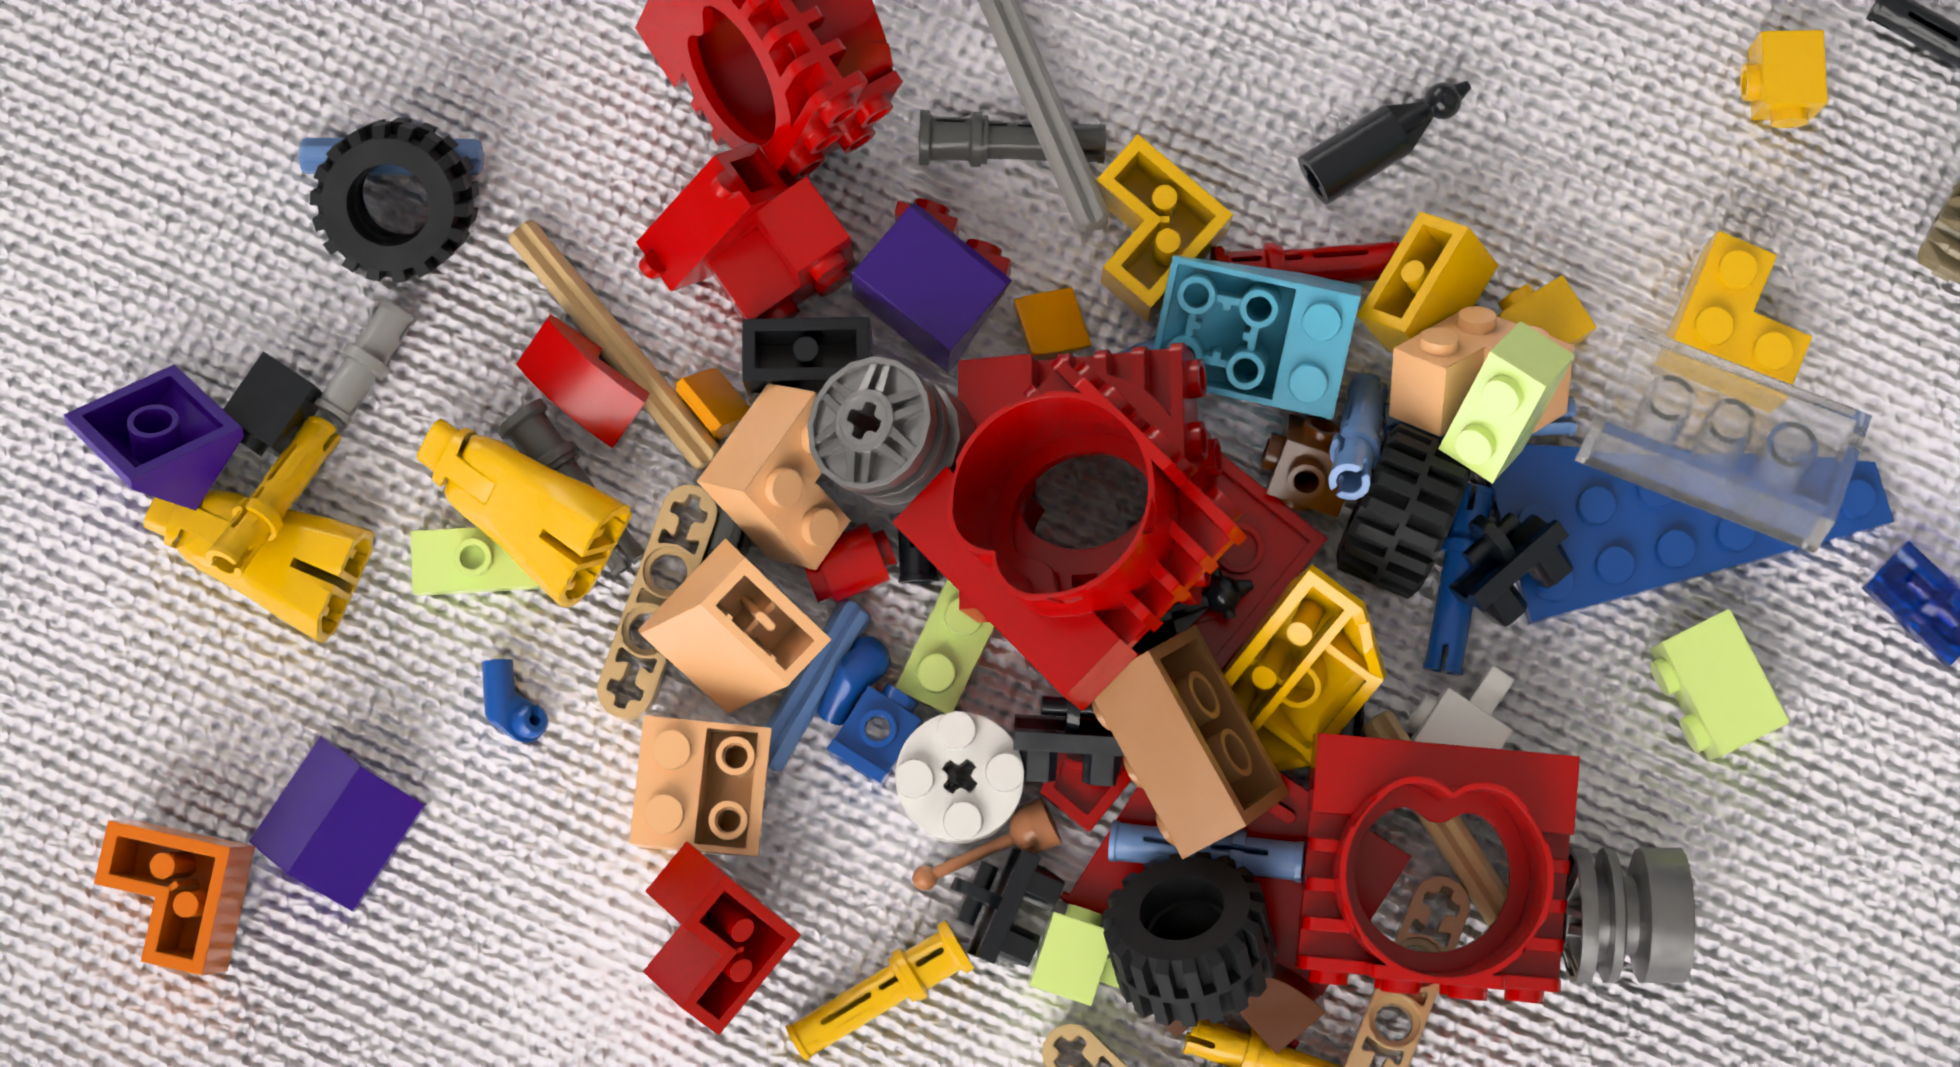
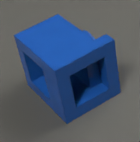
(870, 757)

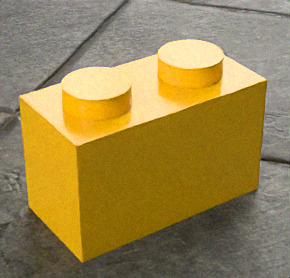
(1426, 280)

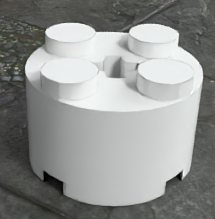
(957, 741)

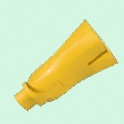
(540, 518)
(298, 576)

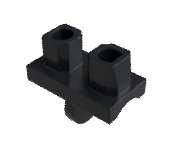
(1503, 556)
(1044, 736)
(1020, 880)

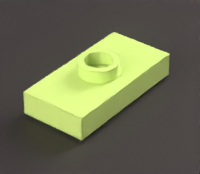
(462, 563)

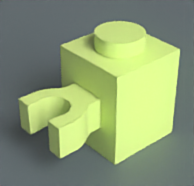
(1073, 956)

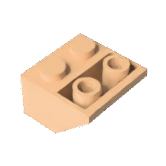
(733, 631)
(700, 786)

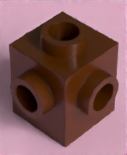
(1301, 465)

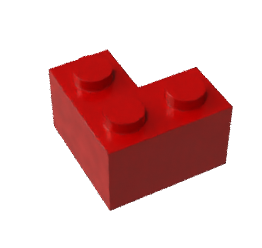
(787, 257)
(723, 941)

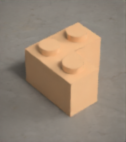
(1442, 363)
(769, 480)

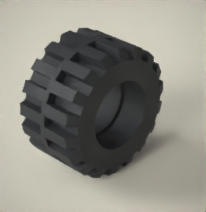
(358, 235)
(1404, 514)
(1190, 939)

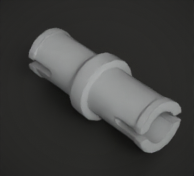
(365, 361)

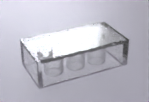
(1724, 438)

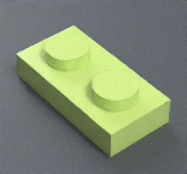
(944, 654)

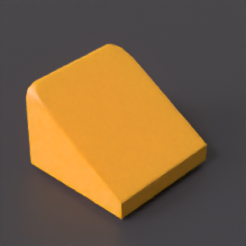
(1051, 323)
(713, 401)

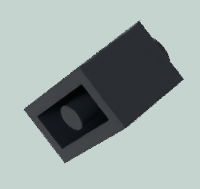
(801, 350)

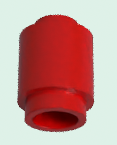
(853, 564)

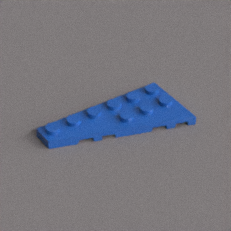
(1638, 539)

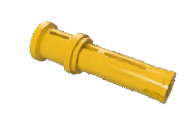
(906, 976)

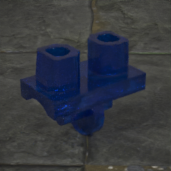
(1920, 601)

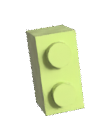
(1506, 401)
(1717, 686)

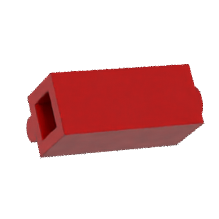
(709, 216)

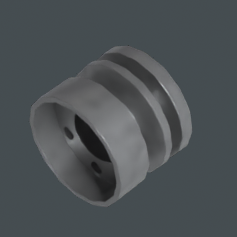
(886, 431)
(1635, 915)

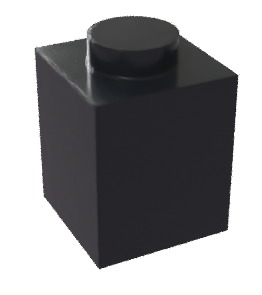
(272, 405)

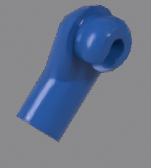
(854, 673)
(508, 709)

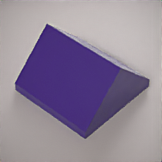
(929, 286)
(160, 436)
(336, 824)

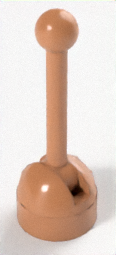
(1029, 829)

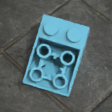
(1261, 331)

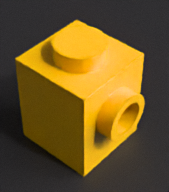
(1785, 77)
(1549, 308)

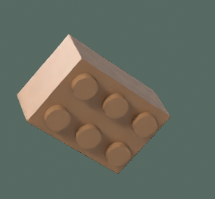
(1189, 743)

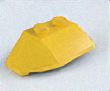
(1306, 667)

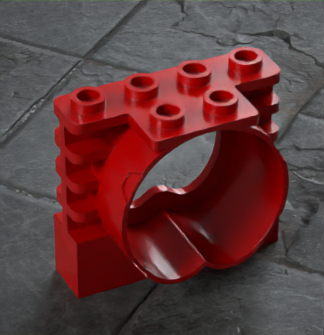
(778, 72)
(1160, 387)
(968, 518)
(1524, 800)

